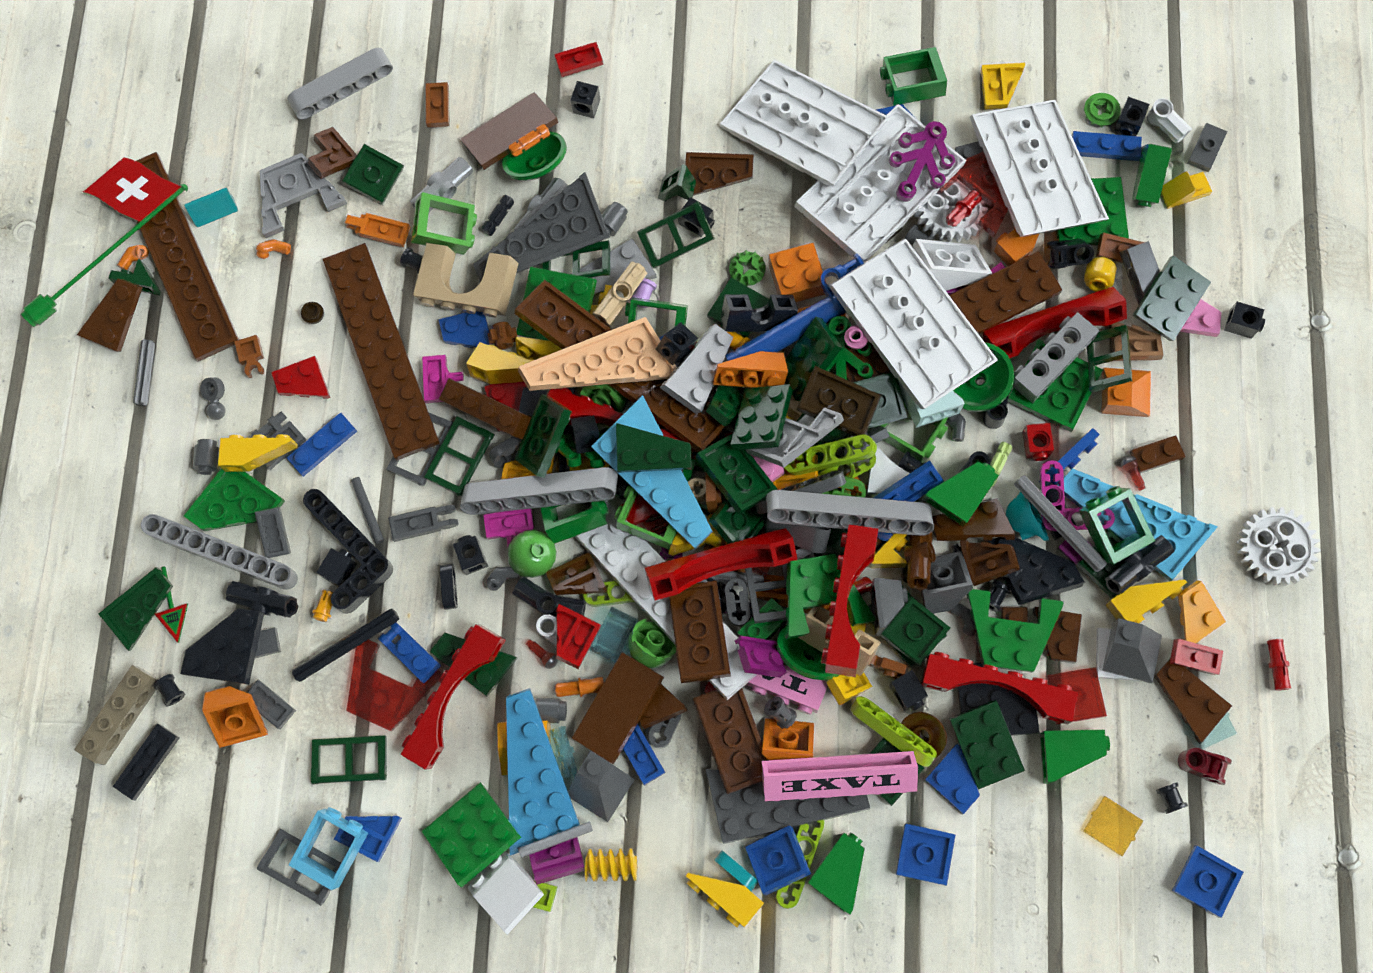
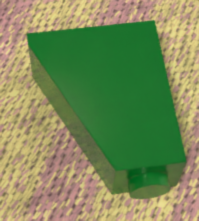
(1151, 174)
(963, 492)
(1070, 750)
(840, 872)

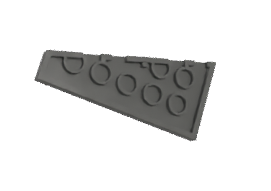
(556, 229)
(748, 815)

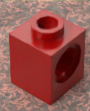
(1040, 432)

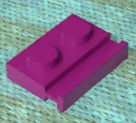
(760, 657)
(557, 861)

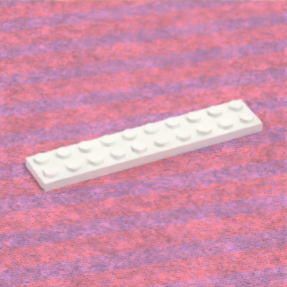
(625, 560)

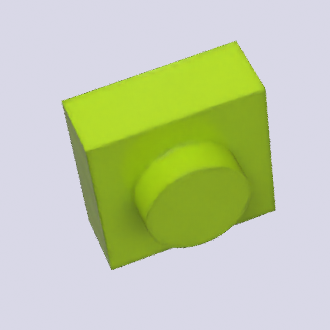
(546, 901)

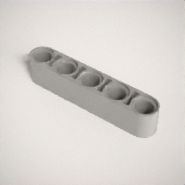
(340, 83)

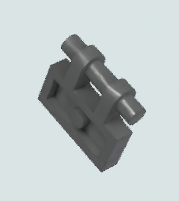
(288, 429)

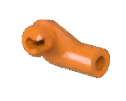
(272, 245)
(131, 255)

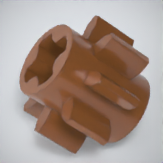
(502, 335)

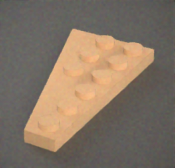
(609, 358)

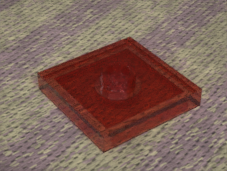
(1090, 698)

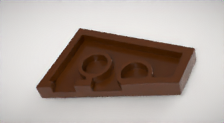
(718, 169)
(113, 316)
(986, 522)
(1194, 699)

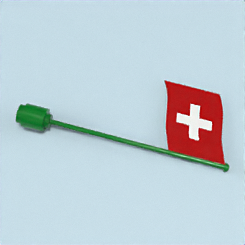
(131, 192)

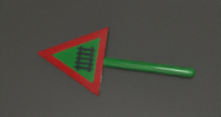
(173, 617)

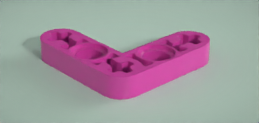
(1066, 512)

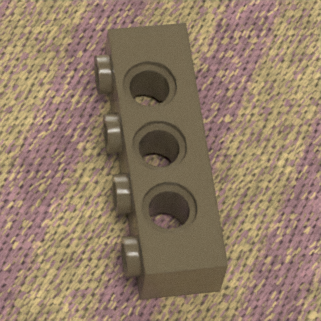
(117, 716)

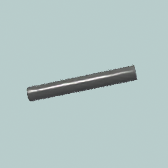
(367, 510)

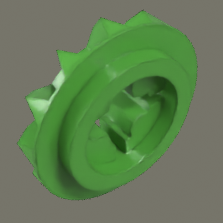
(1098, 101)
(750, 277)

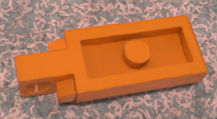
(379, 228)

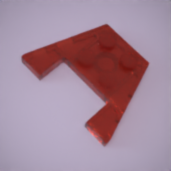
(978, 177)
(379, 696)

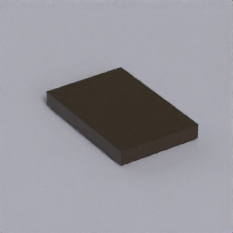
(842, 396)

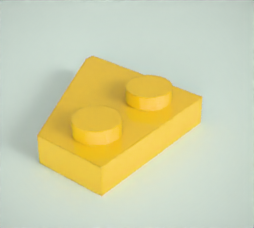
(1000, 83)

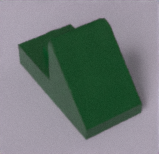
(679, 183)
(140, 276)

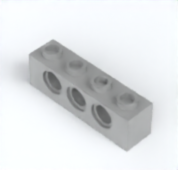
(1081, 333)

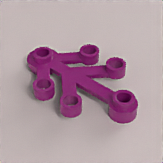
(923, 157)

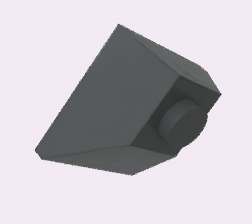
(948, 583)
(886, 601)
(1132, 651)
(599, 786)

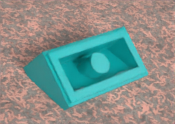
(211, 207)

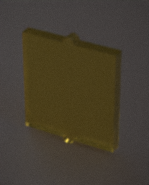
(1113, 826)

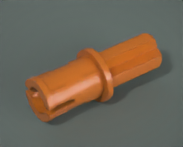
(581, 687)

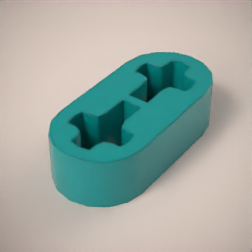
(736, 870)

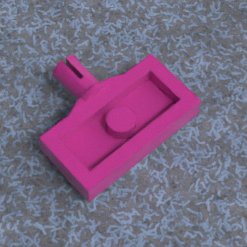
(435, 377)
(508, 524)

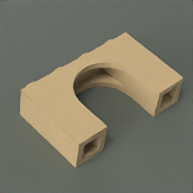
(488, 297)

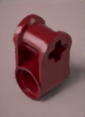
(1209, 765)

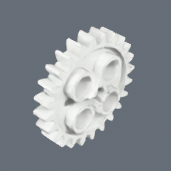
(934, 214)
(1298, 538)

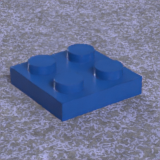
(925, 854)
(777, 860)
(1207, 881)

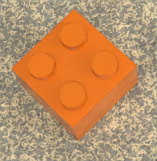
(797, 272)

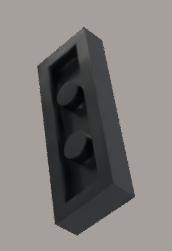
(146, 762)

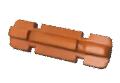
(529, 140)

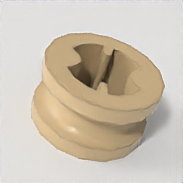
(702, 484)

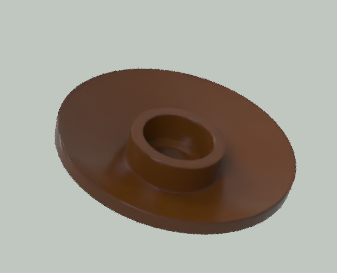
(924, 721)

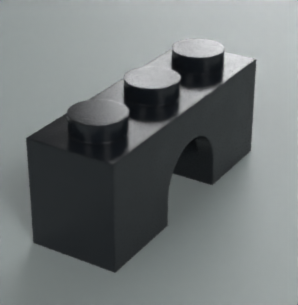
(740, 317)

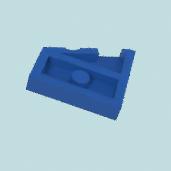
(465, 329)
(954, 780)
(380, 833)

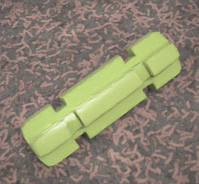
(1000, 457)

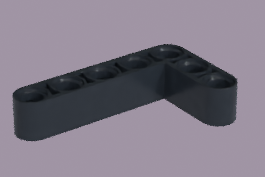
(353, 545)

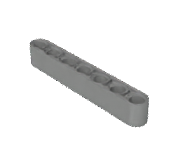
(538, 492)
(840, 511)
(209, 547)

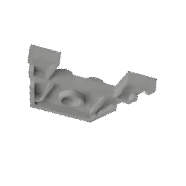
(289, 183)
(798, 438)

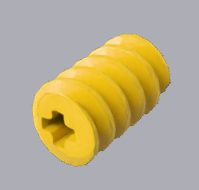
(610, 865)

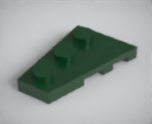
(648, 451)
(136, 607)

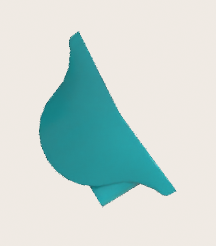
(1025, 518)

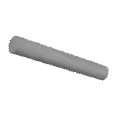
(555, 839)

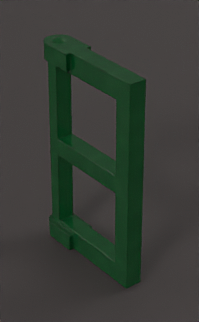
(642, 233)
(605, 271)
(1099, 385)
(445, 449)
(348, 742)

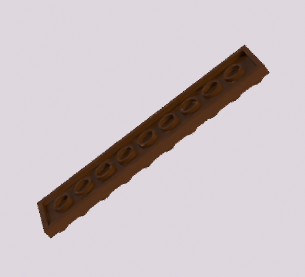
(187, 276)
(987, 303)
(569, 324)
(381, 352)

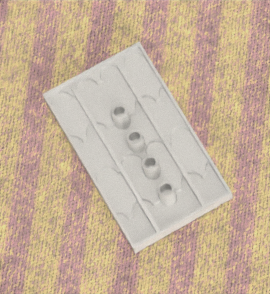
(803, 123)
(1038, 168)
(863, 204)
(913, 323)

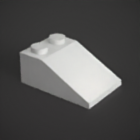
(952, 262)
(505, 891)

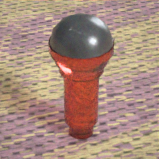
(1130, 465)
(547, 658)

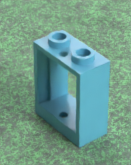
(317, 871)

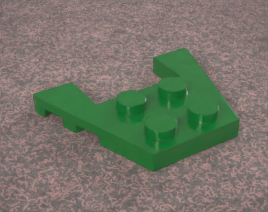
(811, 586)
(1010, 642)

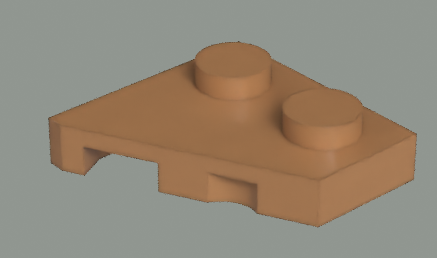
(1142, 343)

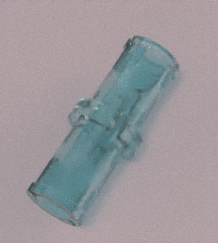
(564, 751)

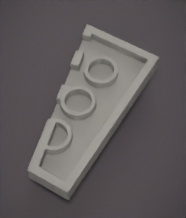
(619, 260)
(695, 375)

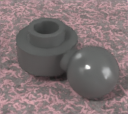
(213, 390)

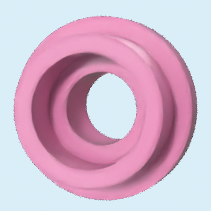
(855, 344)

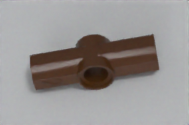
(919, 558)

